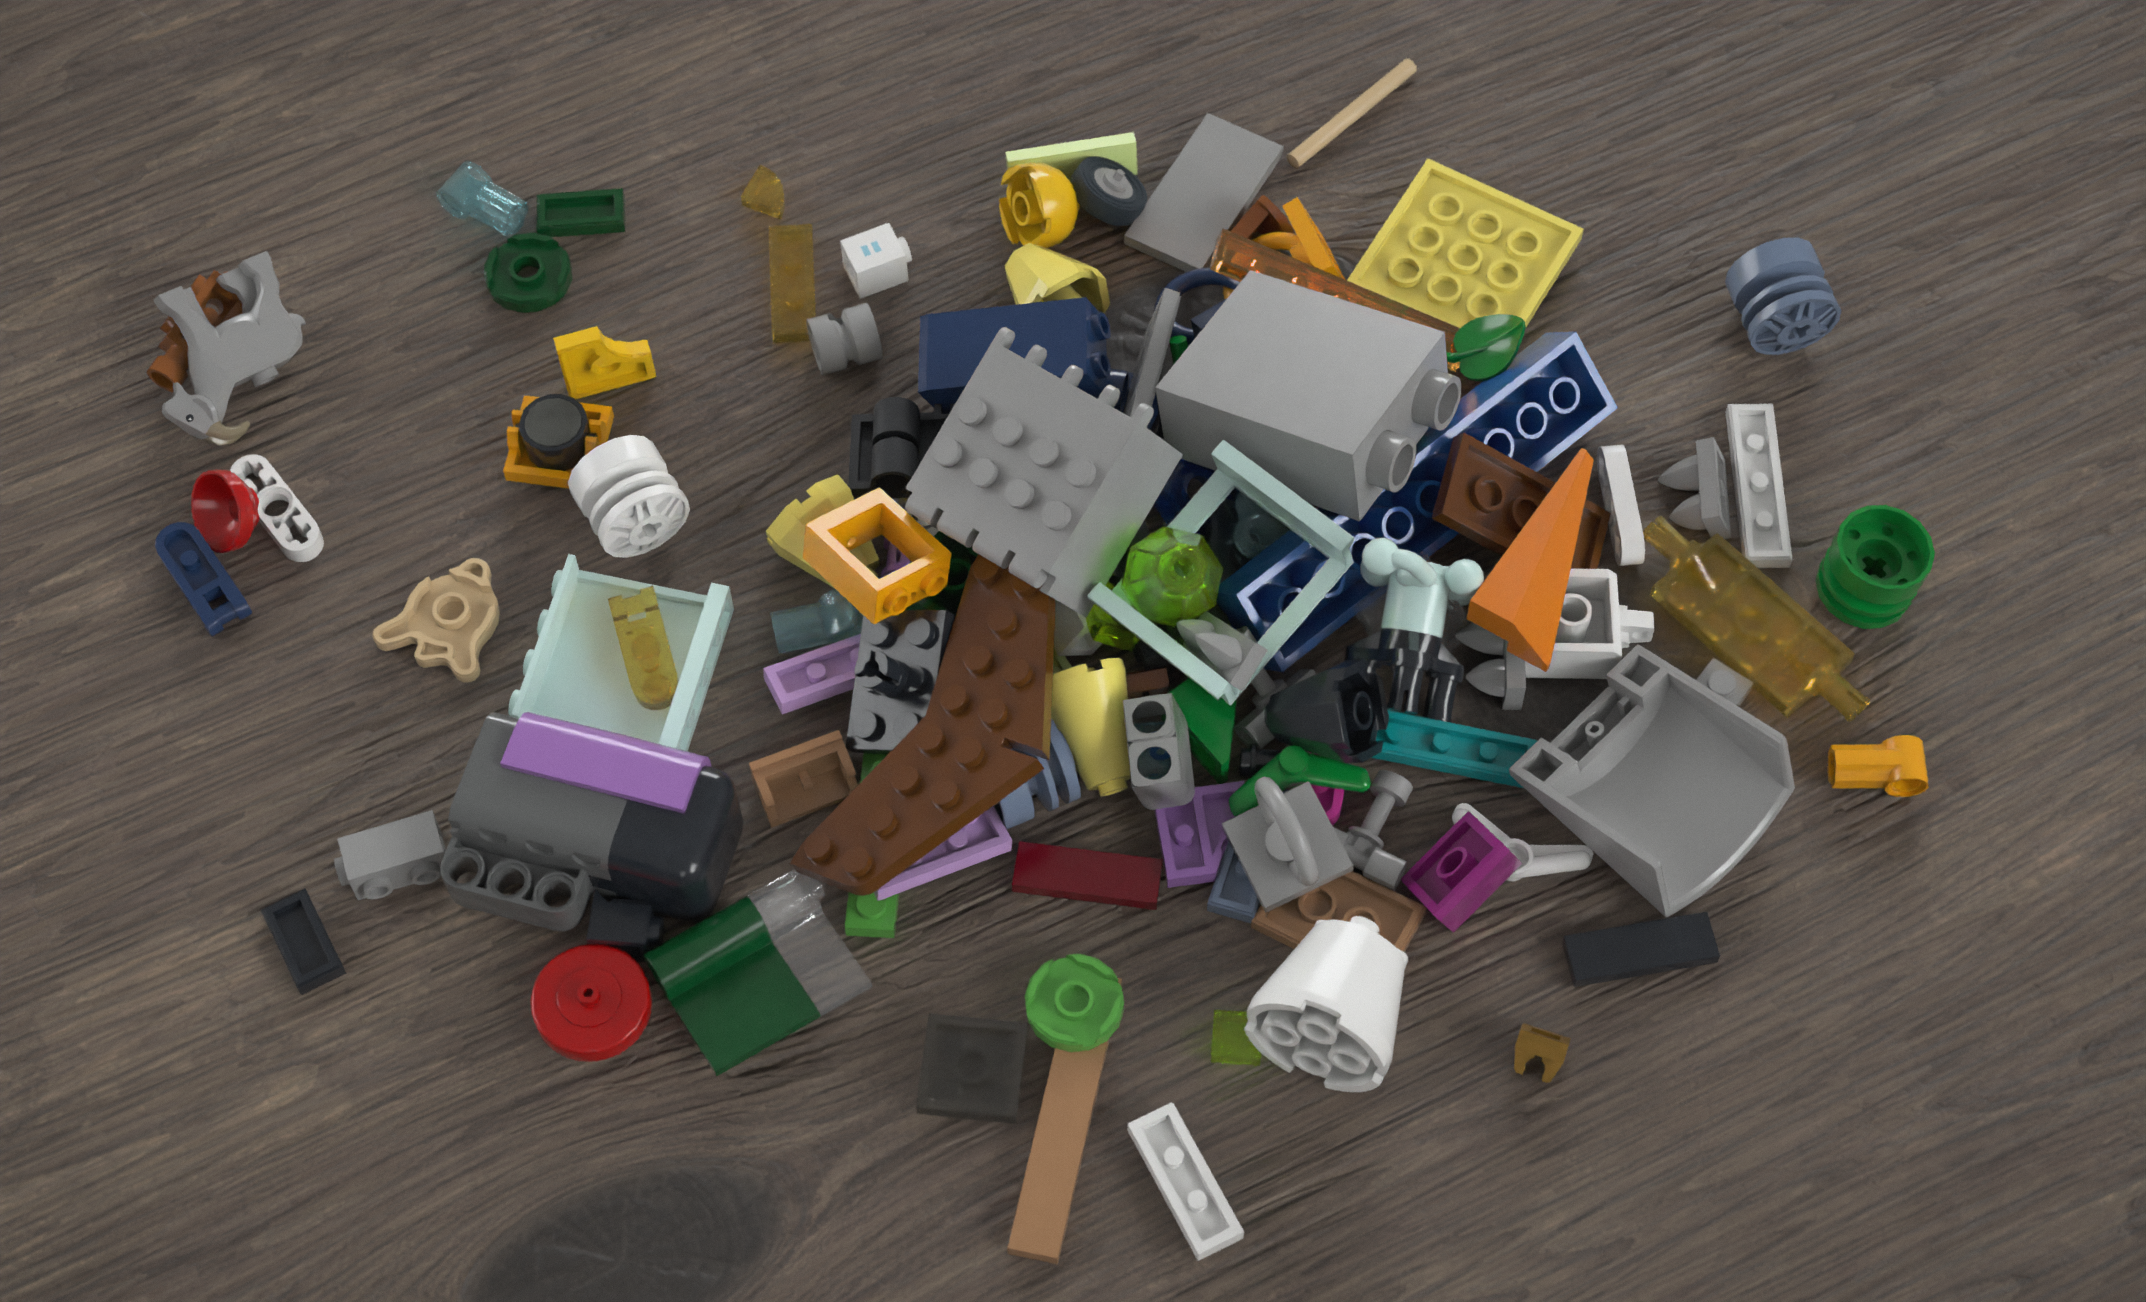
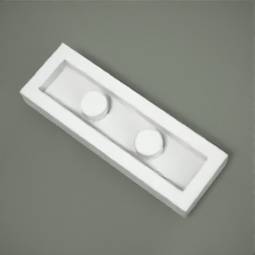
(1185, 1181)

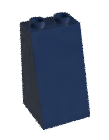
(957, 341)

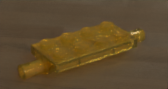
(1752, 623)

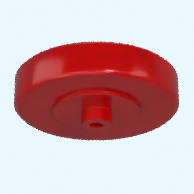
(591, 1002)

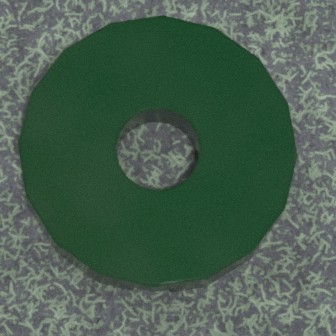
(528, 293)

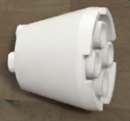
(1333, 1006)

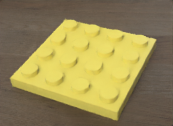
(1465, 250)

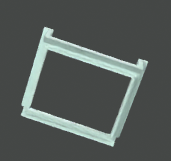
(1240, 472)

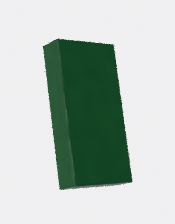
(581, 212)

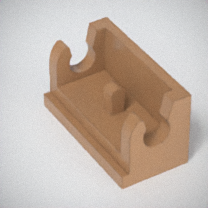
(803, 778)

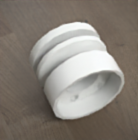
(628, 496)

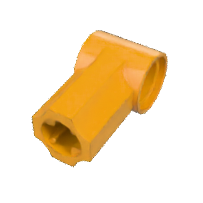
(1894, 765)

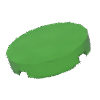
(1074, 1003)

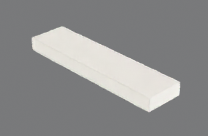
(1758, 485)

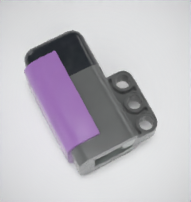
(585, 813)

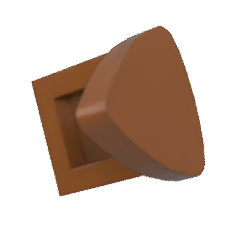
(1262, 218)

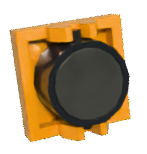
(552, 437)

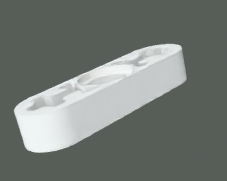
(1621, 502)
(279, 525)

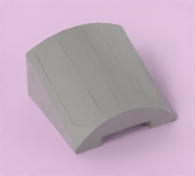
(1662, 780)

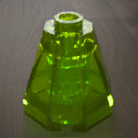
(1155, 586)

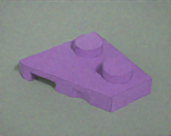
(1194, 836)

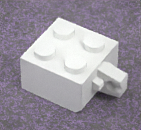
(1593, 628)

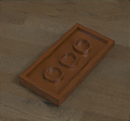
(1495, 496)

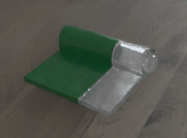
(757, 971)

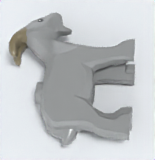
(232, 352)

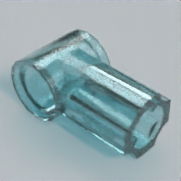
(474, 194)
(816, 623)

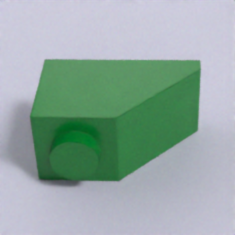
(1209, 727)

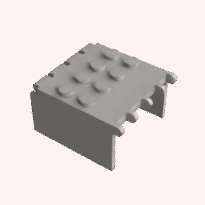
(1041, 474)

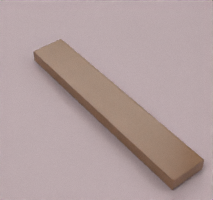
(1057, 1154)

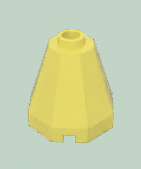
(1045, 275)
(788, 529)

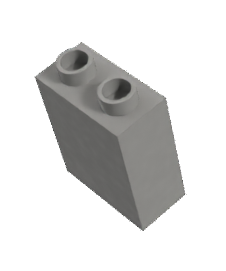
(1310, 392)

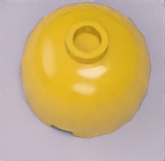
(1038, 205)

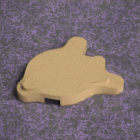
(446, 620)

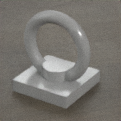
(1286, 844)

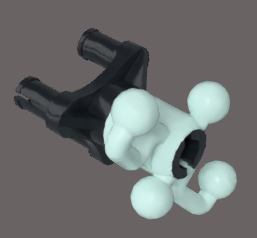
(1415, 625)

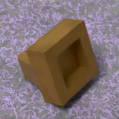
(1542, 1043)

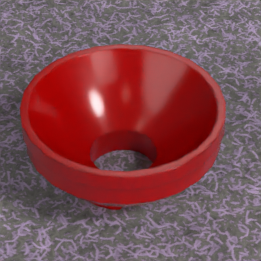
(224, 510)

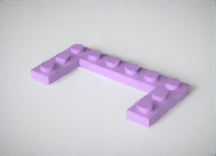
(830, 673)

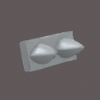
(1705, 474)
(1222, 648)
(1495, 677)

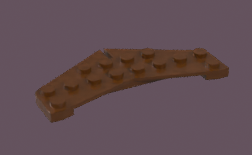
(959, 757)

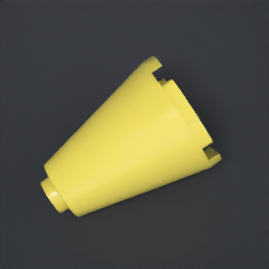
(1092, 720)

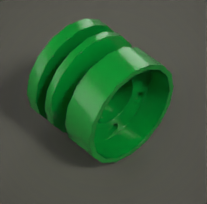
(1874, 566)

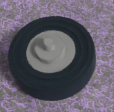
(1108, 191)

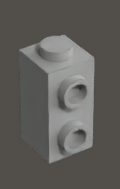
(391, 856)

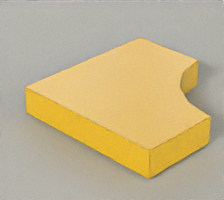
(599, 364)

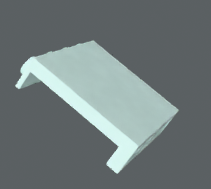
(581, 670)

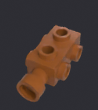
(174, 363)

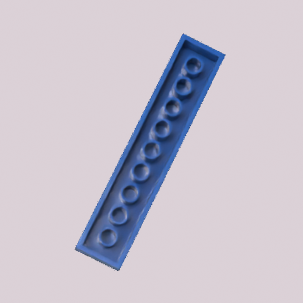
(1525, 412)

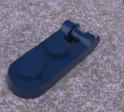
(200, 575)

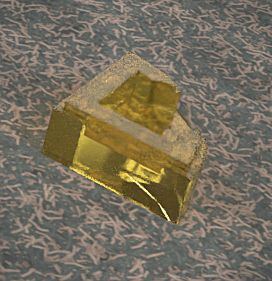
(764, 193)

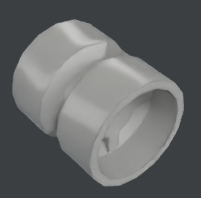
(844, 339)

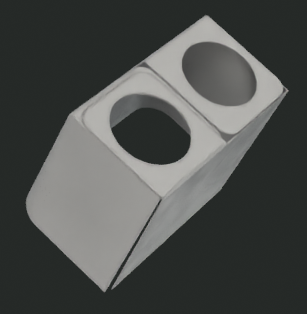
(1178, 784)

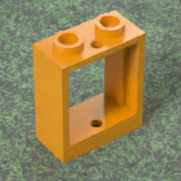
(859, 521)

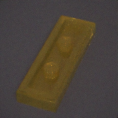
(791, 281)

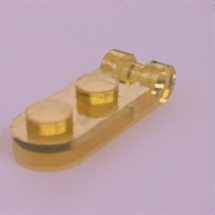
(645, 649)

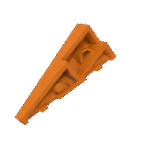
(1529, 583)

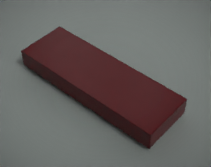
(1087, 875)

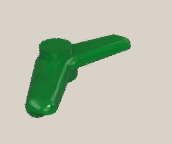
(1295, 767)

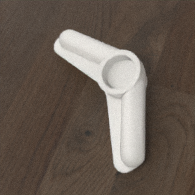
(1536, 859)

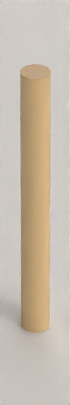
(1351, 113)

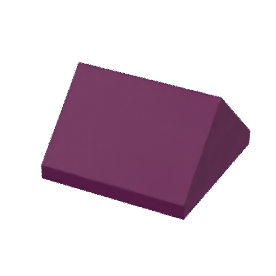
(1461, 871)

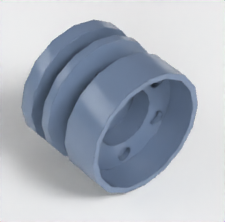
(1782, 296)
(1056, 778)

